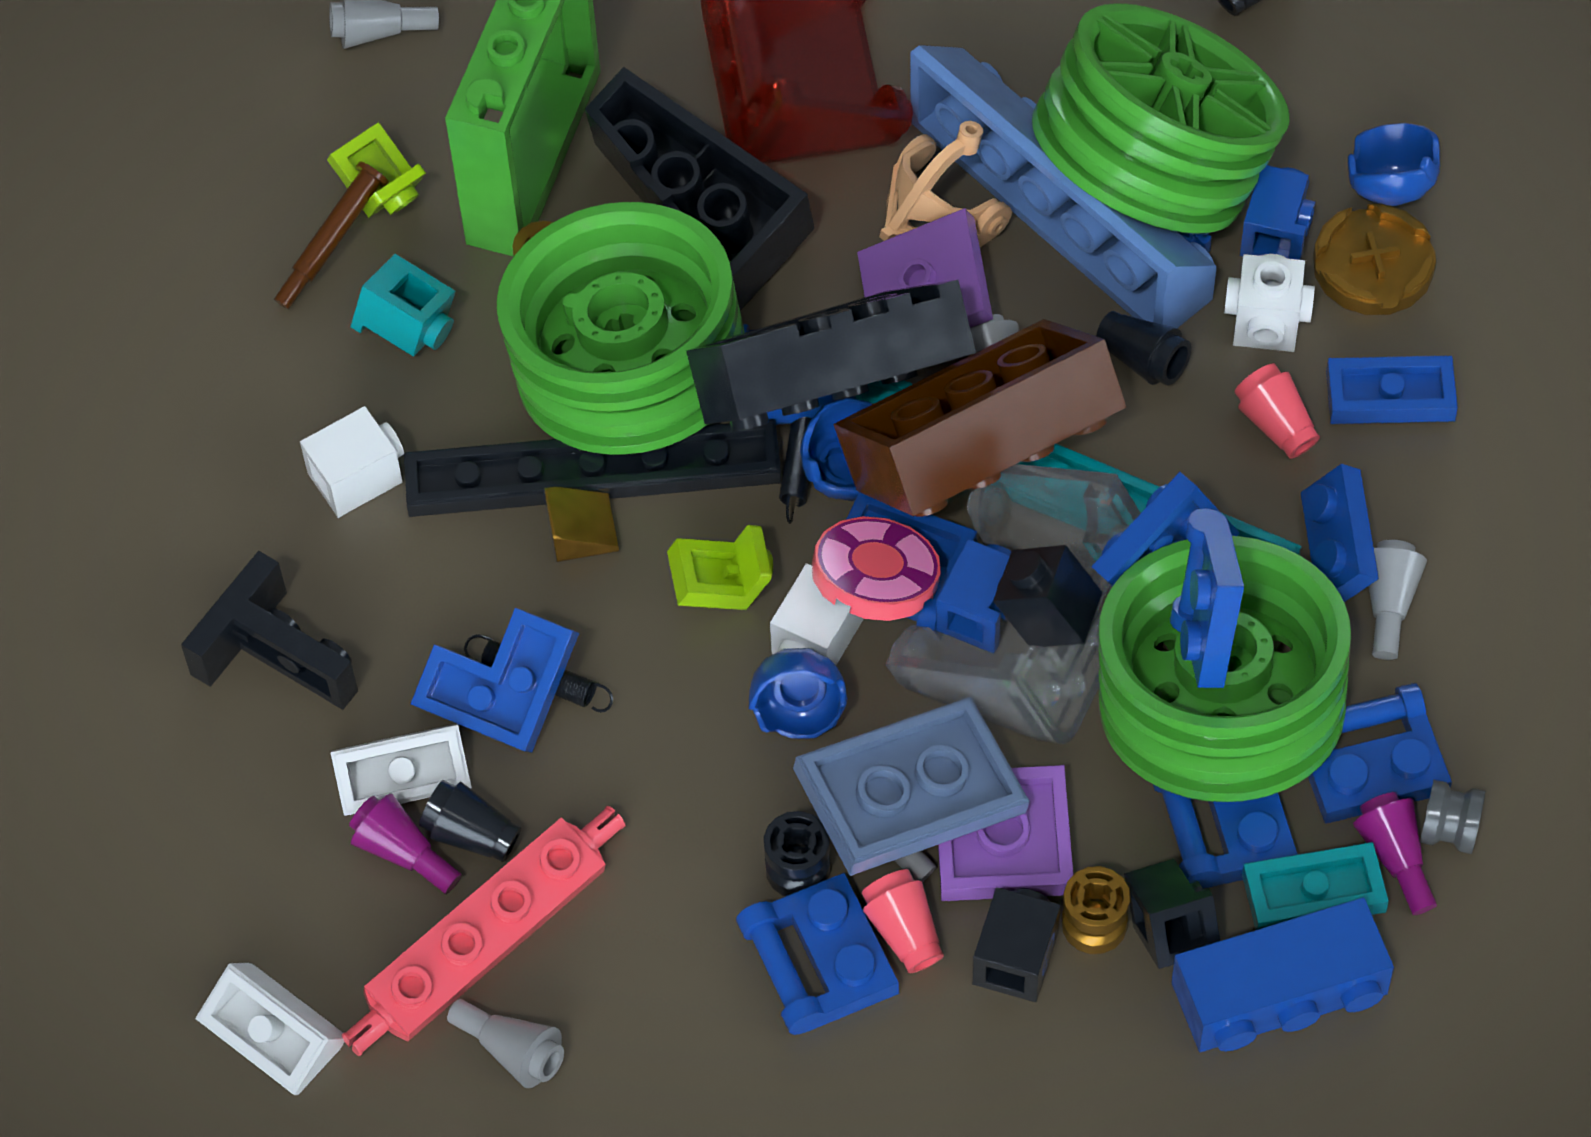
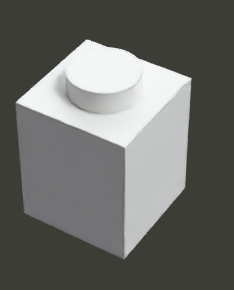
(353, 460)
(812, 621)

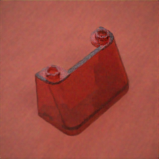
(799, 78)

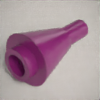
(390, 833)
(1395, 835)

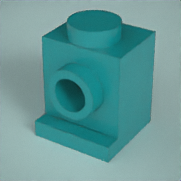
(405, 307)

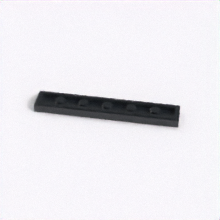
(519, 471)

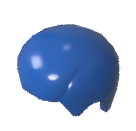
(1394, 163)
(823, 454)
(797, 694)

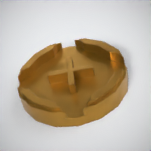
(1374, 259)

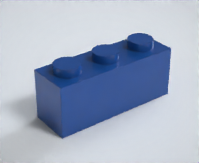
(1282, 976)

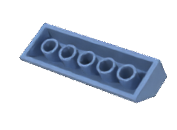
(1137, 265)

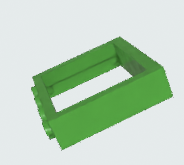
(520, 70)

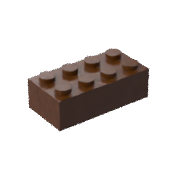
(980, 417)

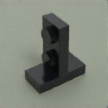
(249, 621)

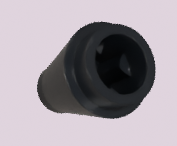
(1146, 347)
(468, 822)

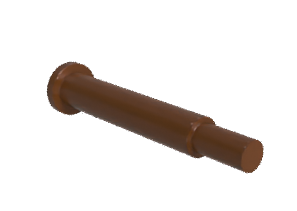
(331, 232)

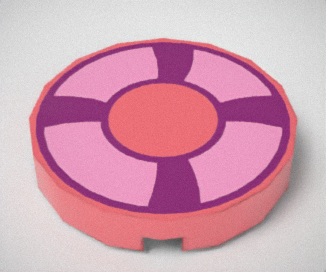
(876, 568)

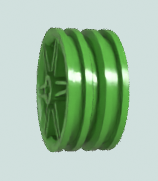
(1159, 118)
(604, 323)
(1276, 708)

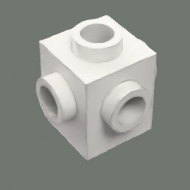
(1269, 302)

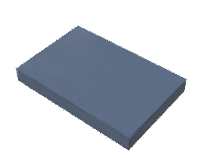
(910, 785)

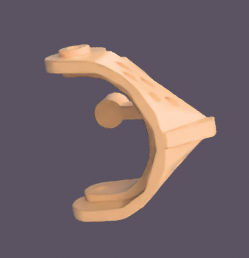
(912, 196)

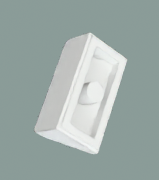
(400, 765)
(270, 1026)

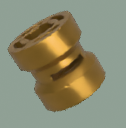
(1092, 924)

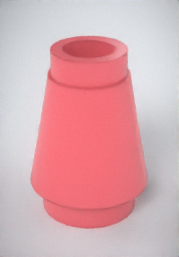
(1277, 409)
(903, 919)

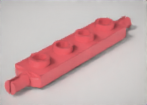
(483, 930)

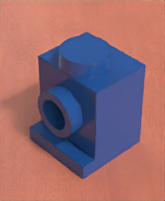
(1278, 214)
(966, 600)

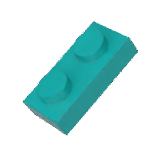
(1313, 882)

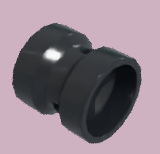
(796, 867)

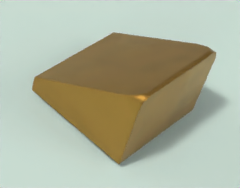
(580, 523)

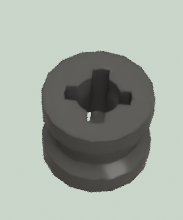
(1452, 816)

